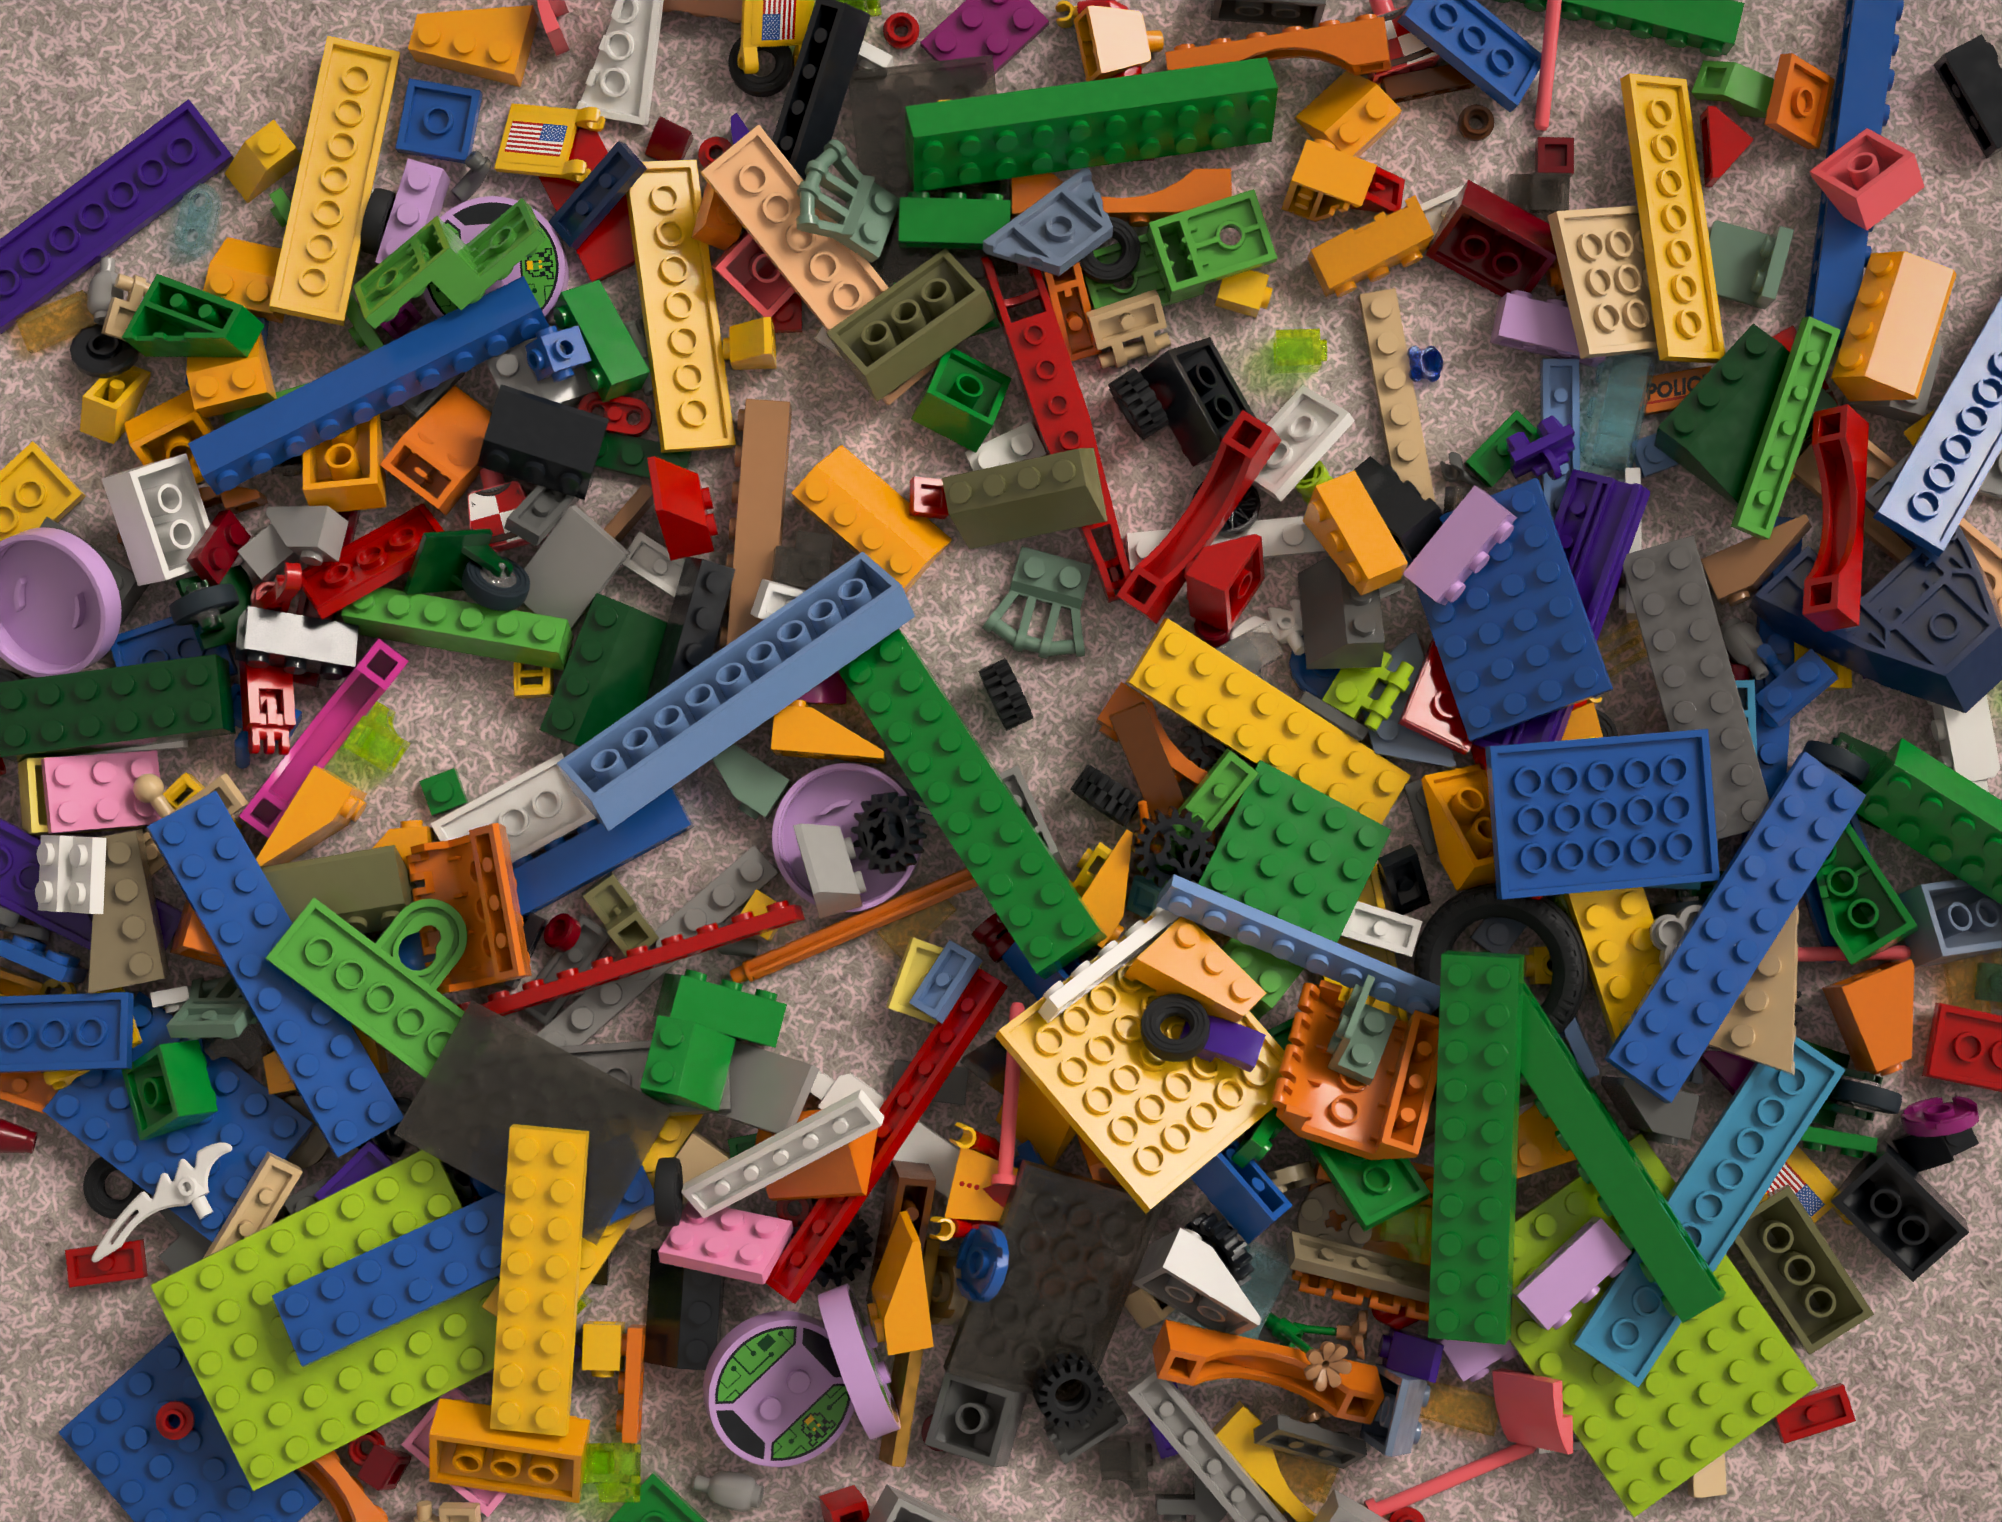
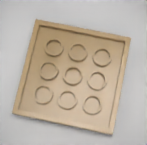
(1605, 279)

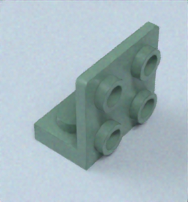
(1748, 262)
(1360, 1036)

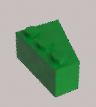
(190, 323)
(722, 1007)

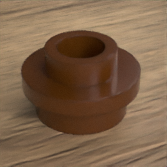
(1481, 113)

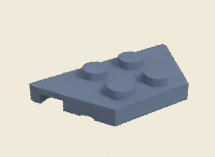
(1056, 228)
(1395, 740)

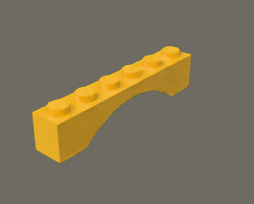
(1237, 1435)

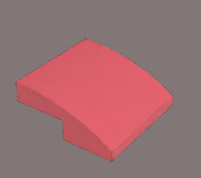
(549, 11)
(1532, 1410)

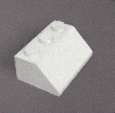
(158, 517)

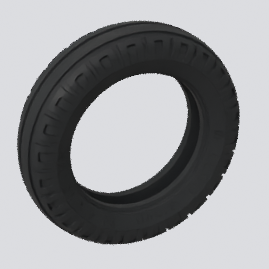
(1540, 915)

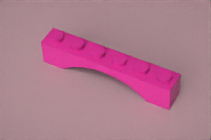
(324, 734)

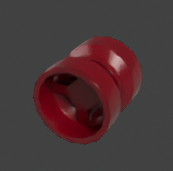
(994, 936)

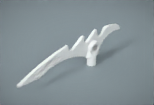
(1287, 624)
(187, 1188)

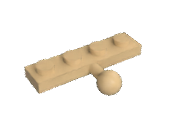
(150, 789)
(259, 1201)

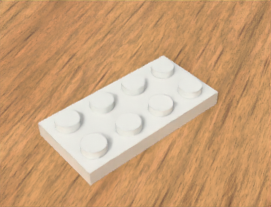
(532, 808)

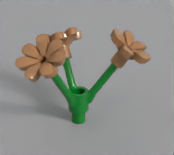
(1326, 1361)

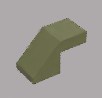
(619, 914)

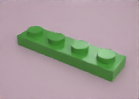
(1215, 795)

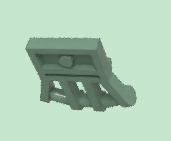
(868, 206)
(1052, 582)
(211, 1011)

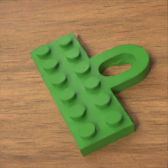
(370, 982)

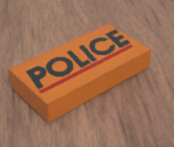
(1671, 388)

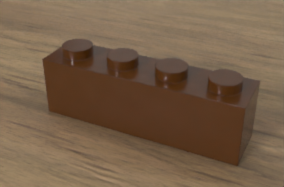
(910, 1190)

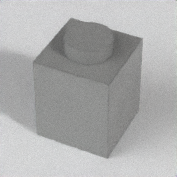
(266, 555)

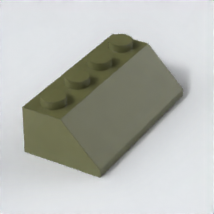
(912, 324)
(1026, 498)
(358, 886)
(1800, 1271)

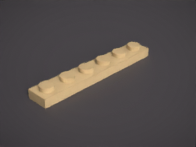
(1395, 389)

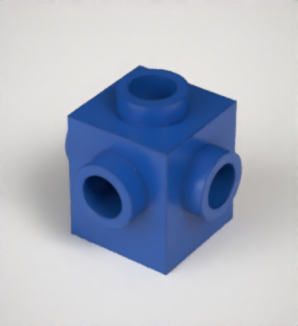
(557, 353)

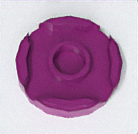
(1936, 1118)

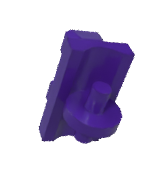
(1544, 454)

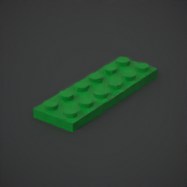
(1369, 1187)

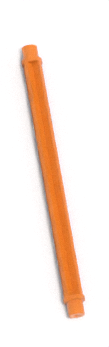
(854, 926)

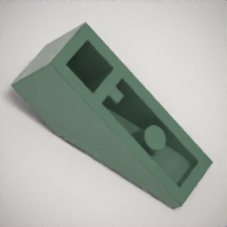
(751, 781)

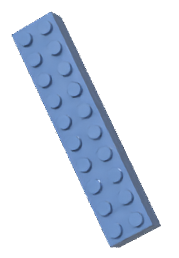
(735, 690)

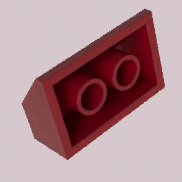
(1493, 242)

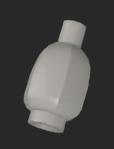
(102, 289)
(1742, 644)
(731, 1490)

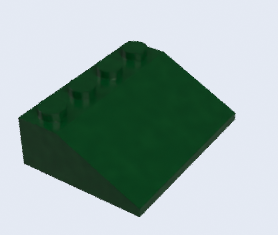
(1725, 414)
(605, 671)

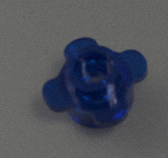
(1432, 363)

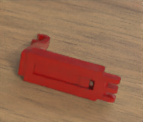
(269, 691)

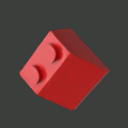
(682, 509)
(1224, 580)

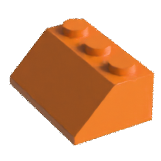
(837, 1174)

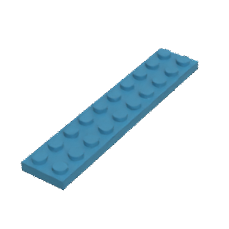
(1712, 1203)

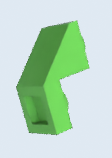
(1734, 83)

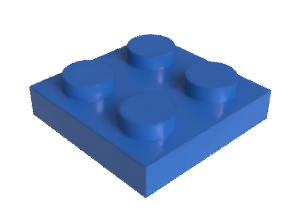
(438, 121)
(32, 955)

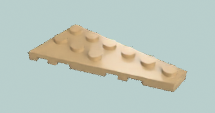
(1764, 1014)

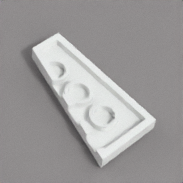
(626, 63)

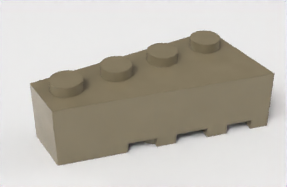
(128, 934)

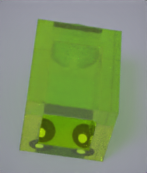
(1298, 350)

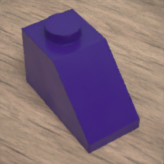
(1411, 1354)

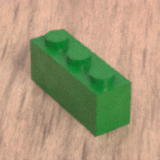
(950, 220)
(615, 361)

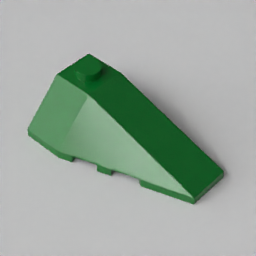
(1860, 902)

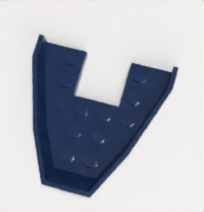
(1920, 630)

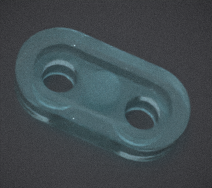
(199, 219)

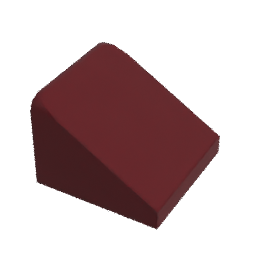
(668, 141)
(384, 1467)

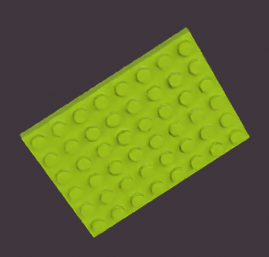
(244, 1358)
(1702, 1395)

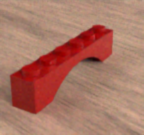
(1233, 471)
(1834, 582)

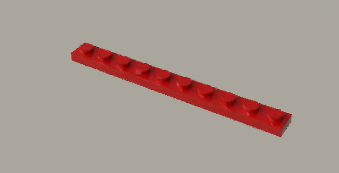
(642, 959)
(901, 1113)

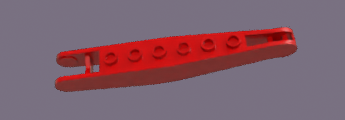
(1056, 403)

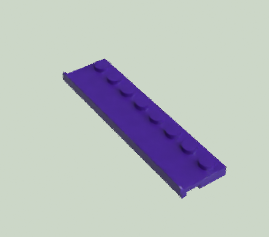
(1596, 532)

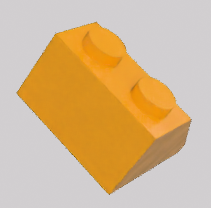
(1350, 114)
(245, 275)
(230, 383)
(167, 431)

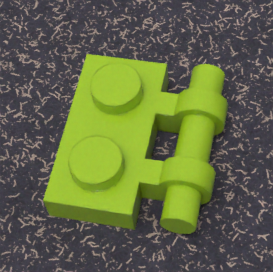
(1353, 687)

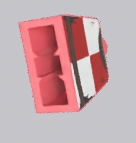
(1405, 49)
(492, 507)

